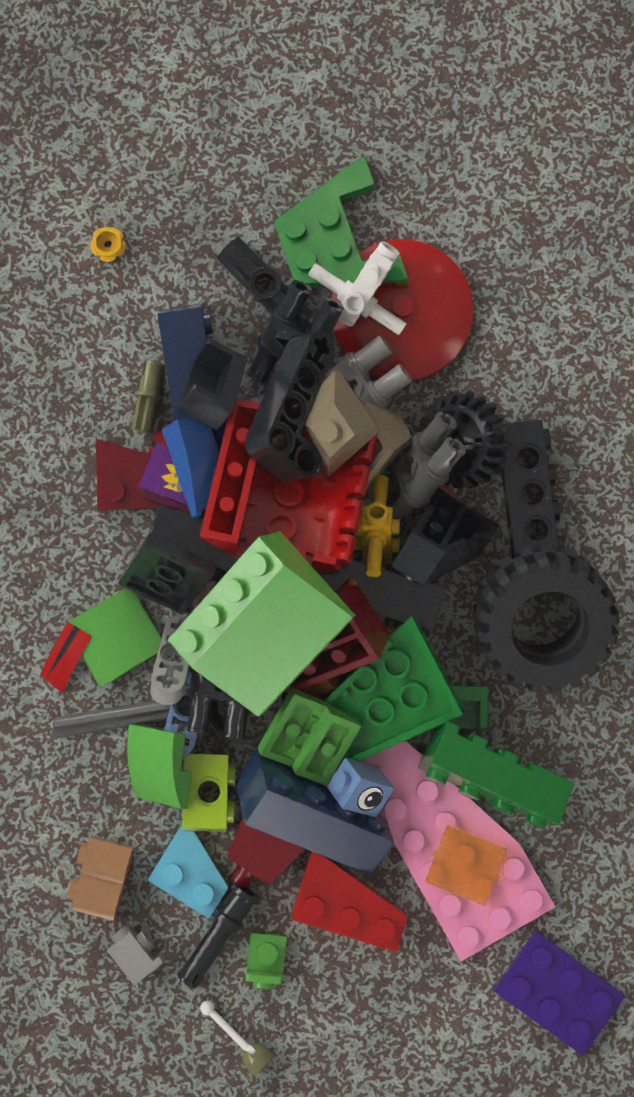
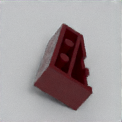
(353, 647)

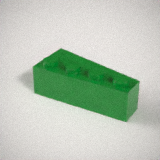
(495, 776)

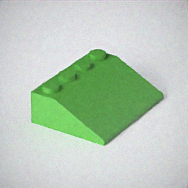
(262, 624)

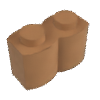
(101, 877)

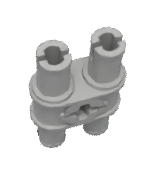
(356, 368)

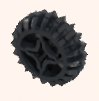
(477, 425)

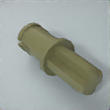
(148, 396)

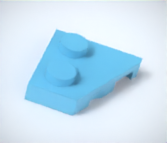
(190, 874)

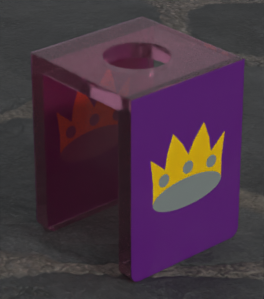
(161, 481)

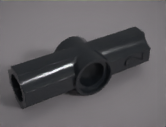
(248, 269)

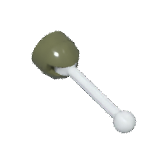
(254, 1056)

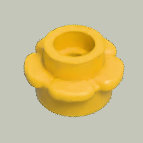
(103, 235)

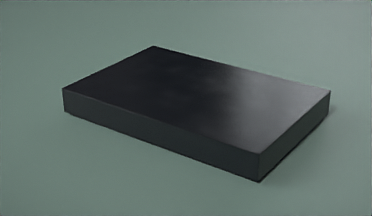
(167, 573)

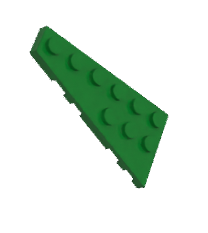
(396, 694)

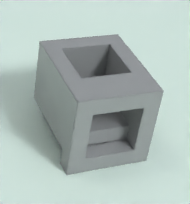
(134, 953)

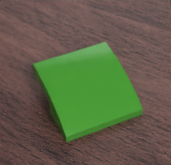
(119, 636)
(309, 736)
(156, 765)

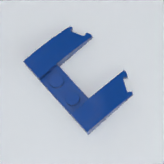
(195, 456)

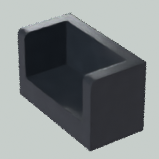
(213, 384)

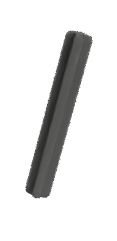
(115, 717)

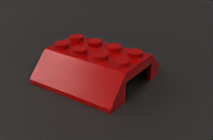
(308, 511)

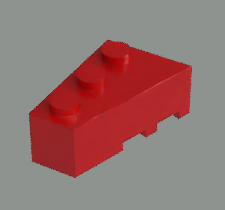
(346, 905)

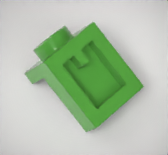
(266, 959)

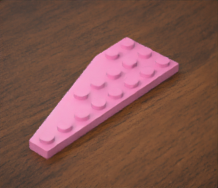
(417, 820)

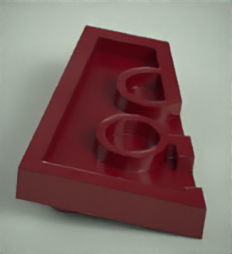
(119, 476)

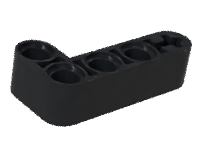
(276, 428)

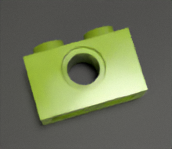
(200, 814)

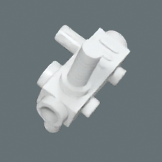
(358, 297)

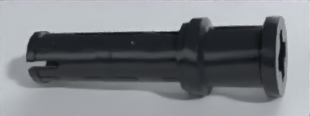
(227, 920)

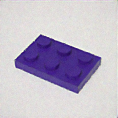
(559, 993)

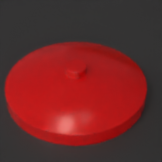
(433, 305)

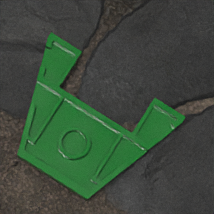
(320, 232)

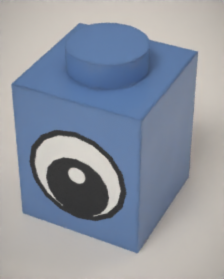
(360, 787)

